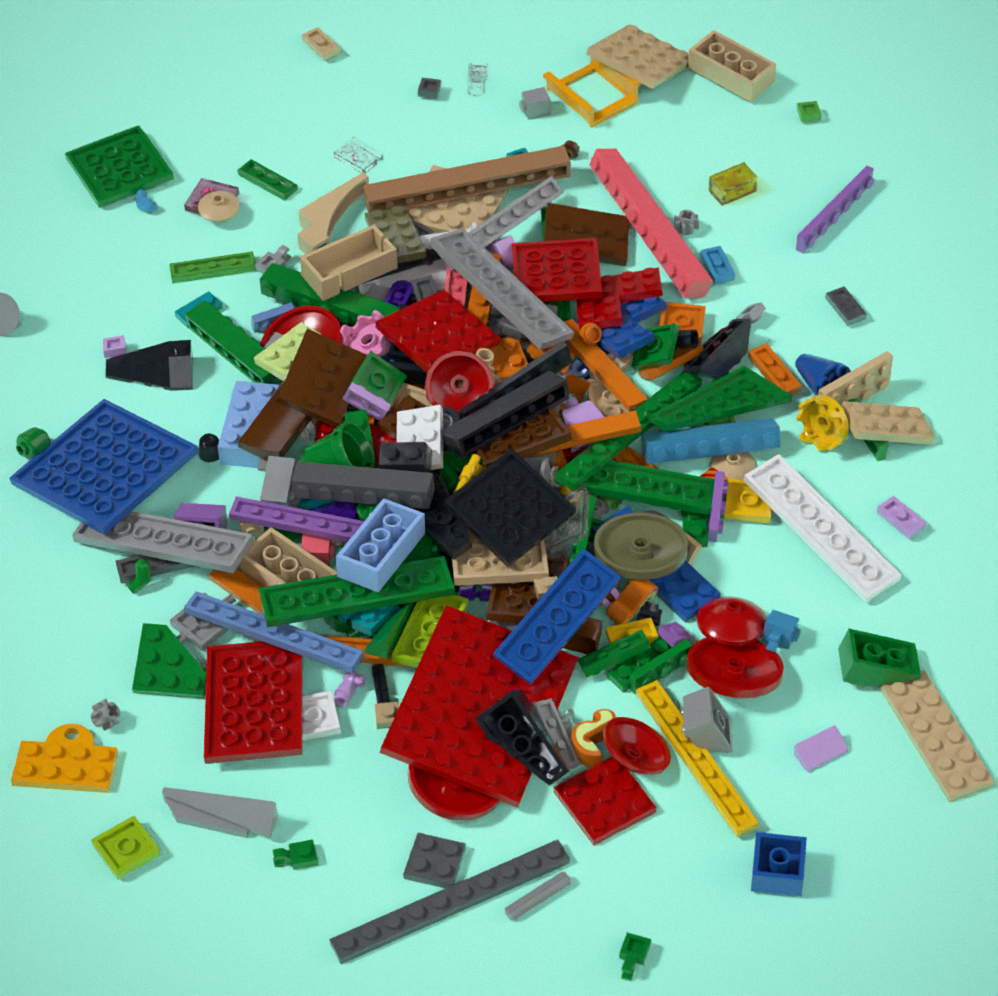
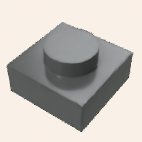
(429, 87)

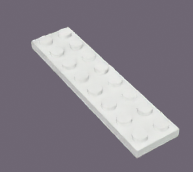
(822, 528)

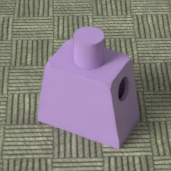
(579, 413)

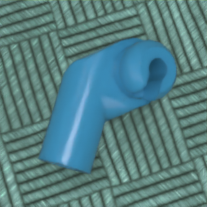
(144, 203)

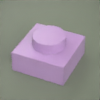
(114, 346)

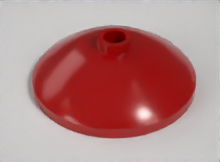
(454, 366)
(731, 621)
(636, 746)

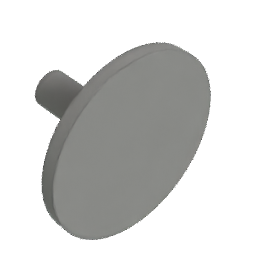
(8, 314)

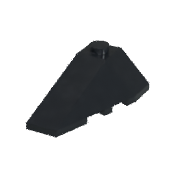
(161, 365)
(520, 732)

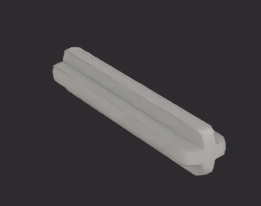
(537, 896)

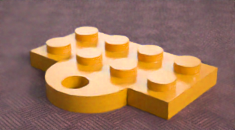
(65, 762)

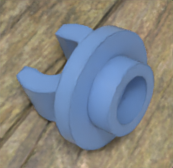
(574, 370)

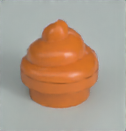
(590, 333)

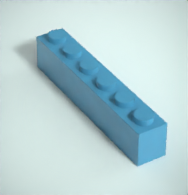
(710, 440)

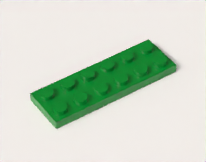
(652, 487)

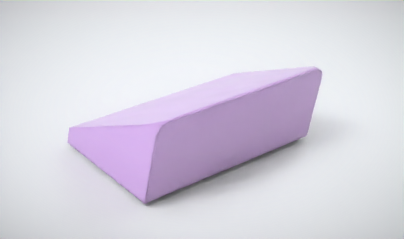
(820, 748)

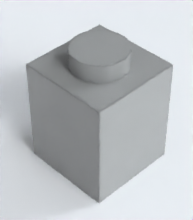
(535, 103)

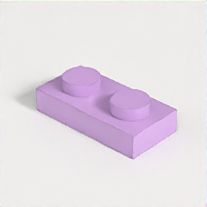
(362, 399)
(901, 517)

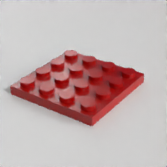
(559, 269)
(436, 328)

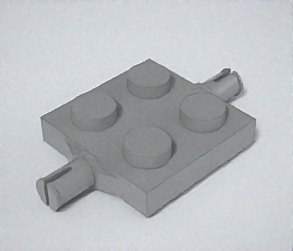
(196, 630)

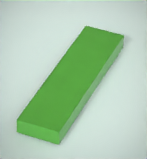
(212, 267)

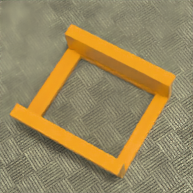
(621, 82)

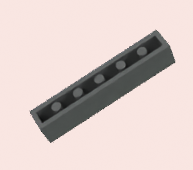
(362, 484)

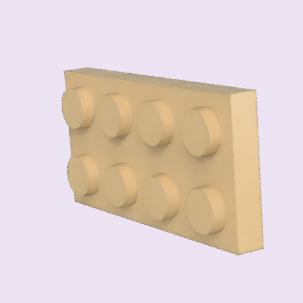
(862, 381)
(888, 423)

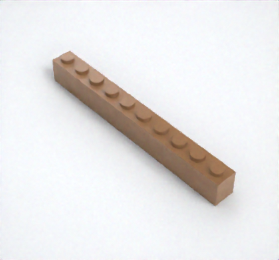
(468, 180)

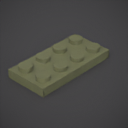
(399, 230)

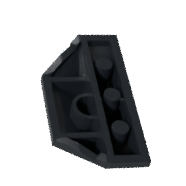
(722, 350)

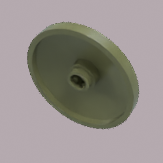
(641, 545)

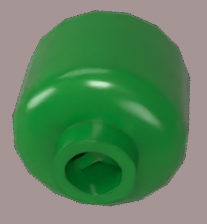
(32, 442)

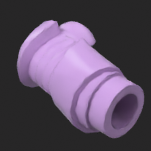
(347, 688)

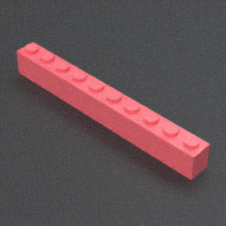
(650, 223)

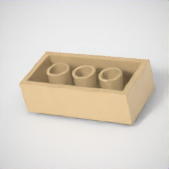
(732, 65)
(279, 561)

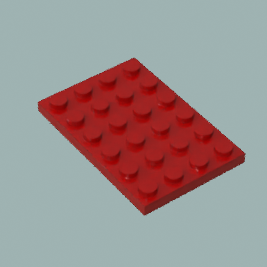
(252, 702)

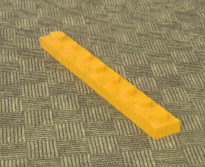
(697, 760)

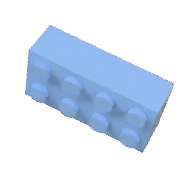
(244, 407)
(380, 545)

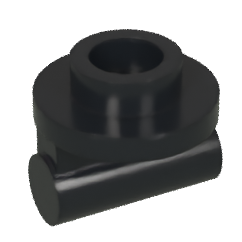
(650, 610)

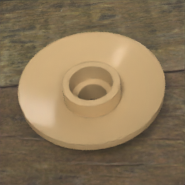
(218, 206)
(734, 465)

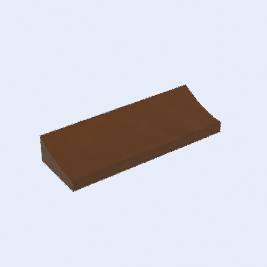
(274, 429)

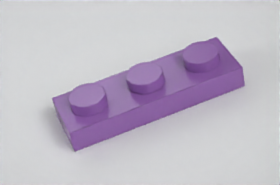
(718, 507)

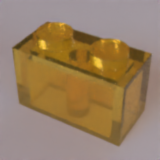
(732, 183)

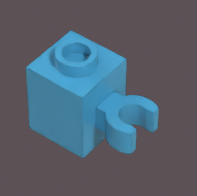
(780, 630)

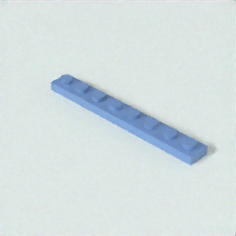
(282, 636)

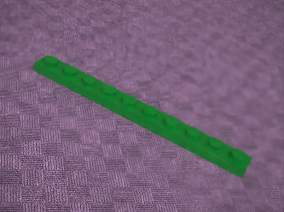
(603, 451)

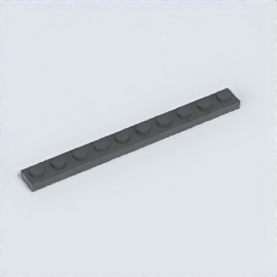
(449, 901)

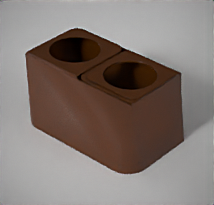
(587, 637)

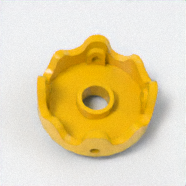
(818, 431)

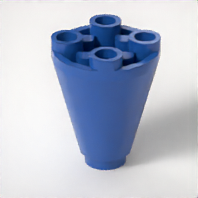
(819, 371)

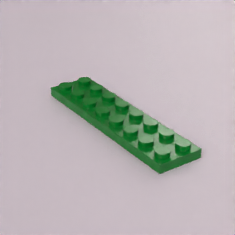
(336, 596)

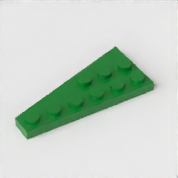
(725, 397)

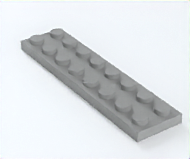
(501, 288)
(172, 541)

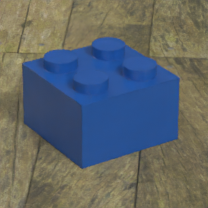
(778, 864)

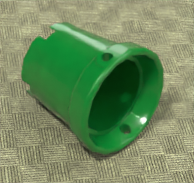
(344, 446)

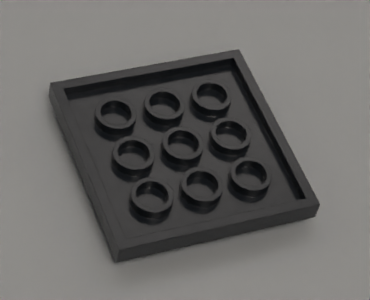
(509, 507)

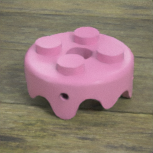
(363, 331)

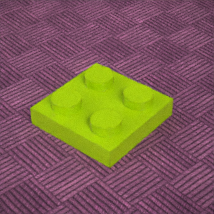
(125, 847)

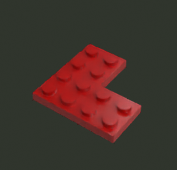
(618, 289)

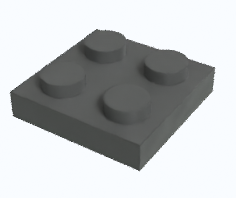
(434, 860)

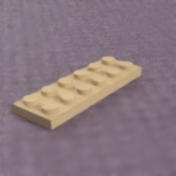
(937, 737)

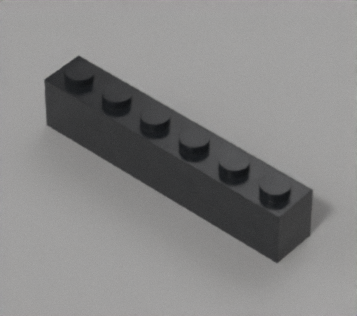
(505, 414)

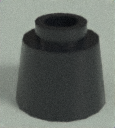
(208, 448)

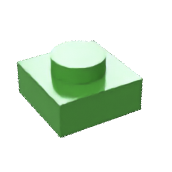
(808, 111)

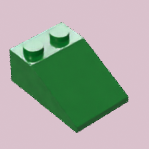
(877, 659)

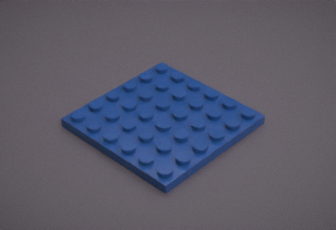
(104, 466)

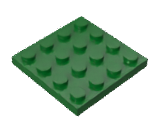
(119, 166)

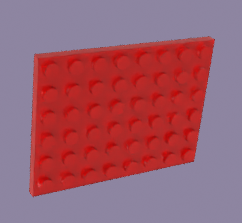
(449, 690)

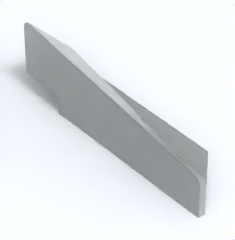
(222, 812)

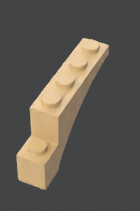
(322, 215)

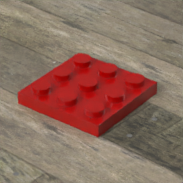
(604, 800)

